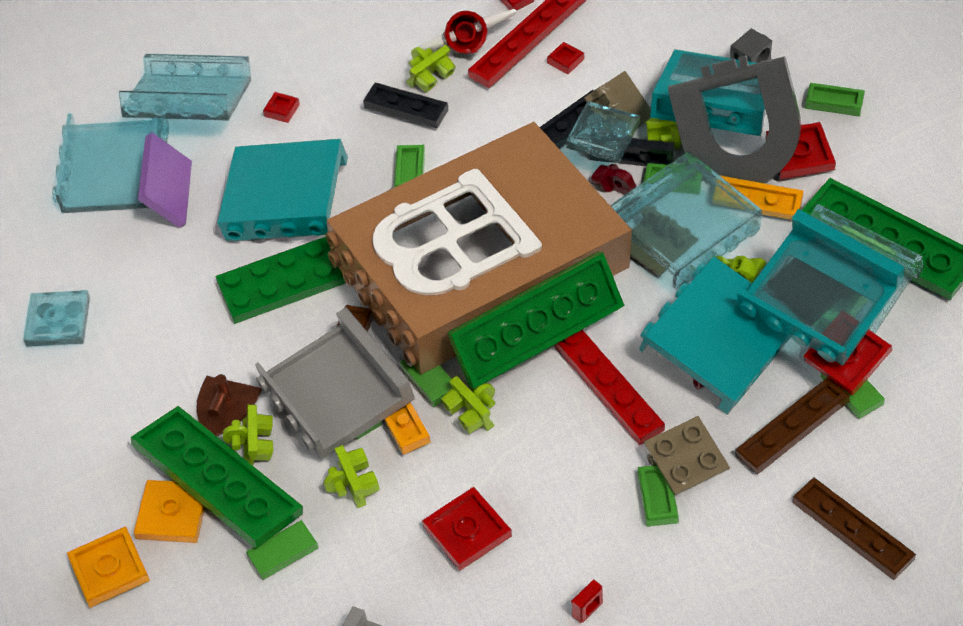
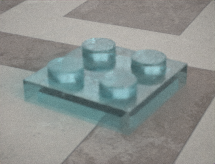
(603, 132)
(56, 318)

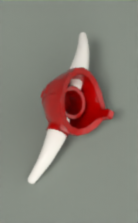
(466, 31)

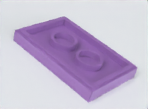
(165, 180)

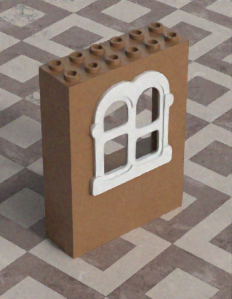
(524, 190)

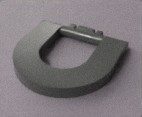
(780, 108)

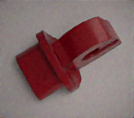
(613, 178)

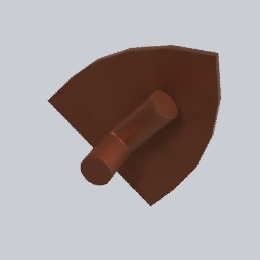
(224, 401)

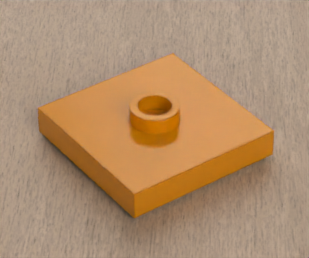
(168, 513)
(108, 566)

